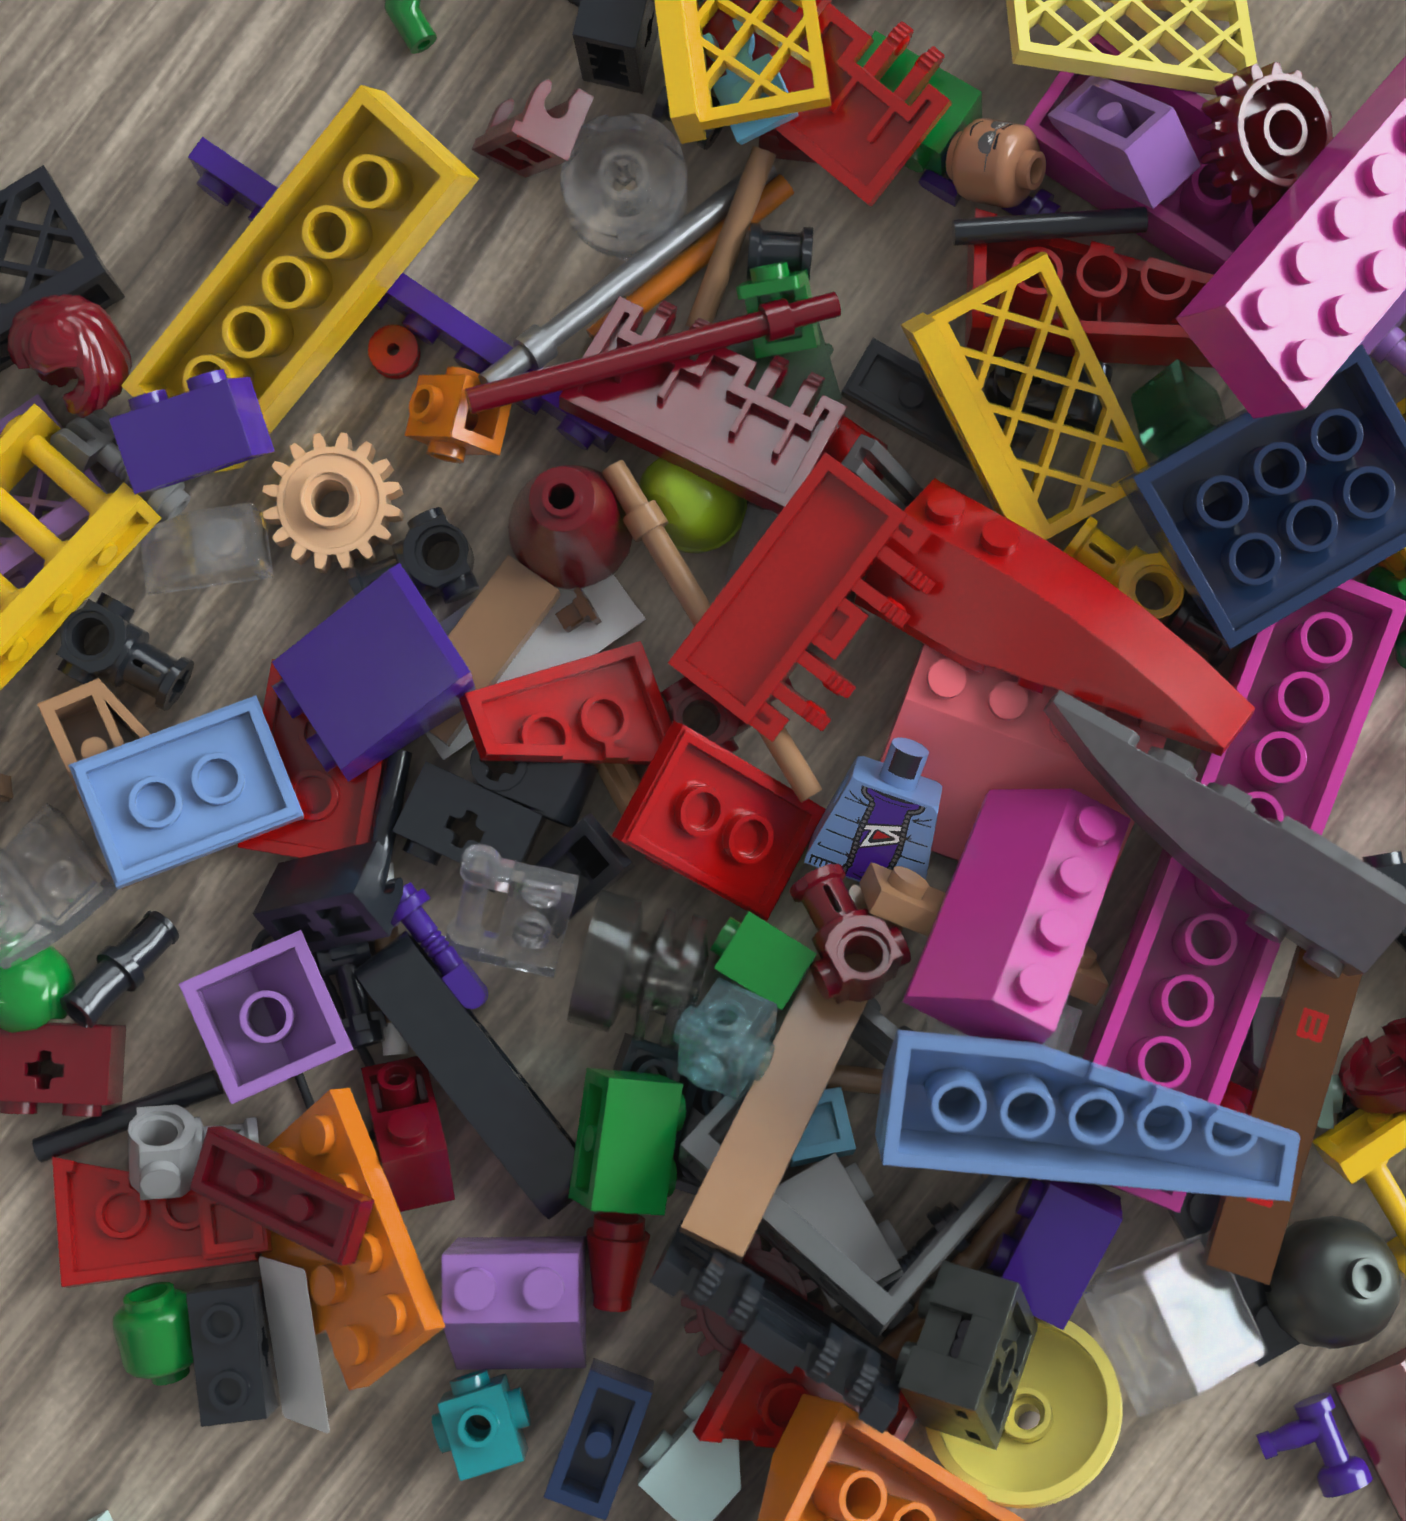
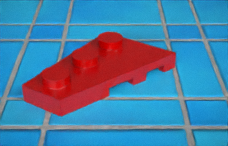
(760, 1398)

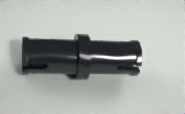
(119, 969)

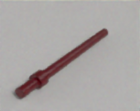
(773, 321)

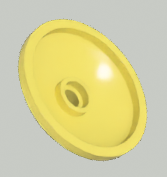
(1078, 1427)

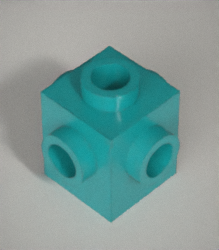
(477, 1446)

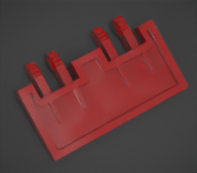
(867, 127)

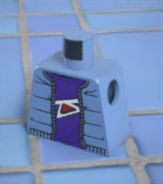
(880, 815)

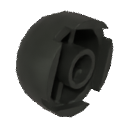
(1333, 1283)

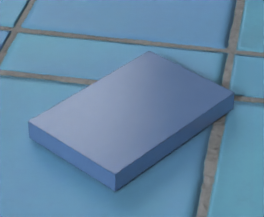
(186, 792)

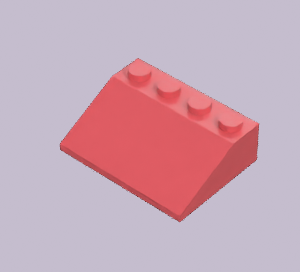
(990, 737)

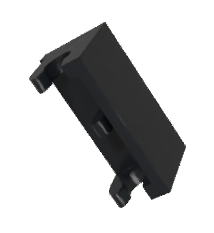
(331, 898)

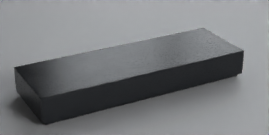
(902, 396)

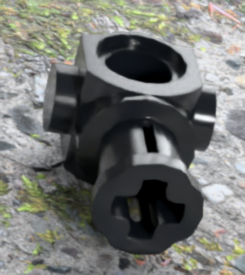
(412, 553)
(123, 655)

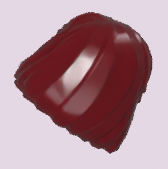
(71, 340)

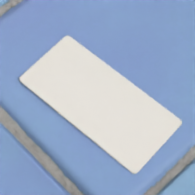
(294, 1343)

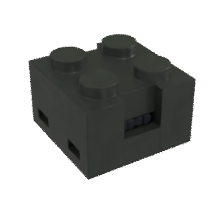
(967, 1354)

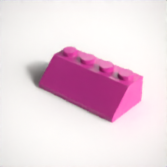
(1018, 914)

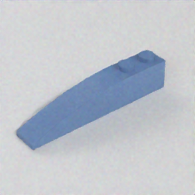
(1067, 1119)

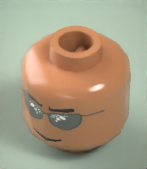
(995, 162)

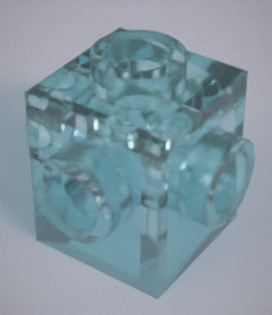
(726, 1039)

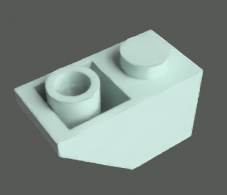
(689, 1475)

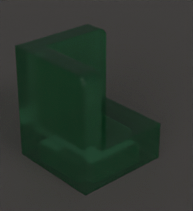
(1175, 408)

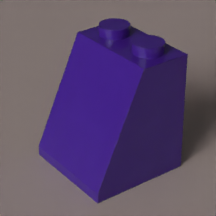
(373, 676)

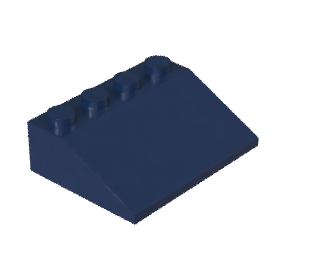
(1280, 502)

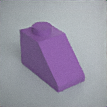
(1127, 139)

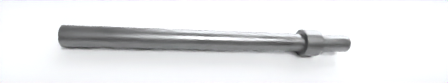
(539, 344)

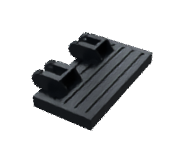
(782, 1326)

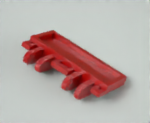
(796, 594)

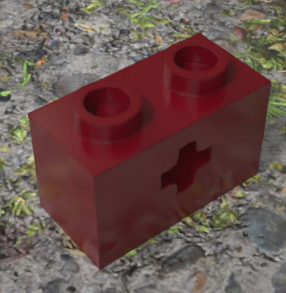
(91, 1070)

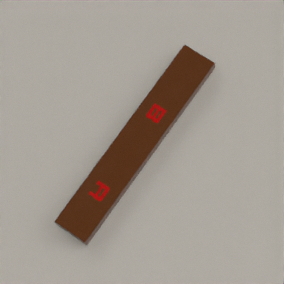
(1290, 1095)

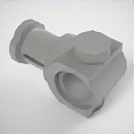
(166, 1149)

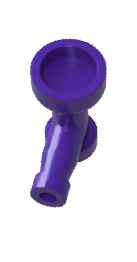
(1316, 1424)

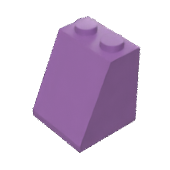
(515, 1302)

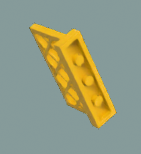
(691, 82)
(973, 415)

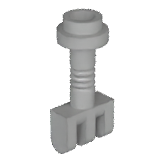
(93, 441)

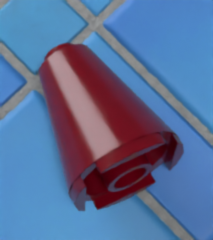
(569, 527)

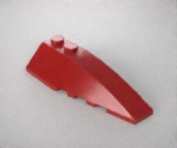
(1052, 623)

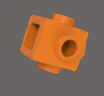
(444, 422)

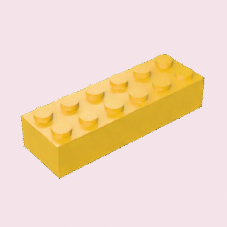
(313, 258)

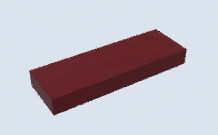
(282, 1195)

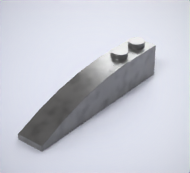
(1268, 868)

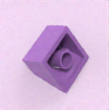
(266, 1017)

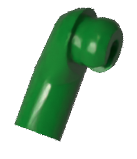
(411, 24)

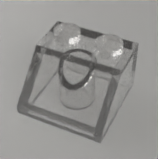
(1173, 1325)

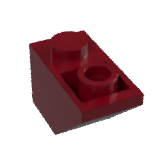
(408, 1133)

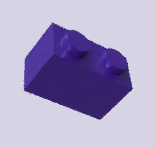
(192, 432)
(1056, 1244)

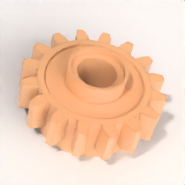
(310, 480)

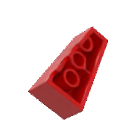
(1120, 301)

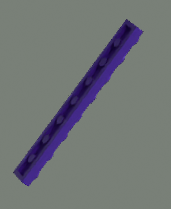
(424, 312)

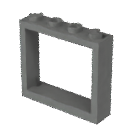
(810, 1249)

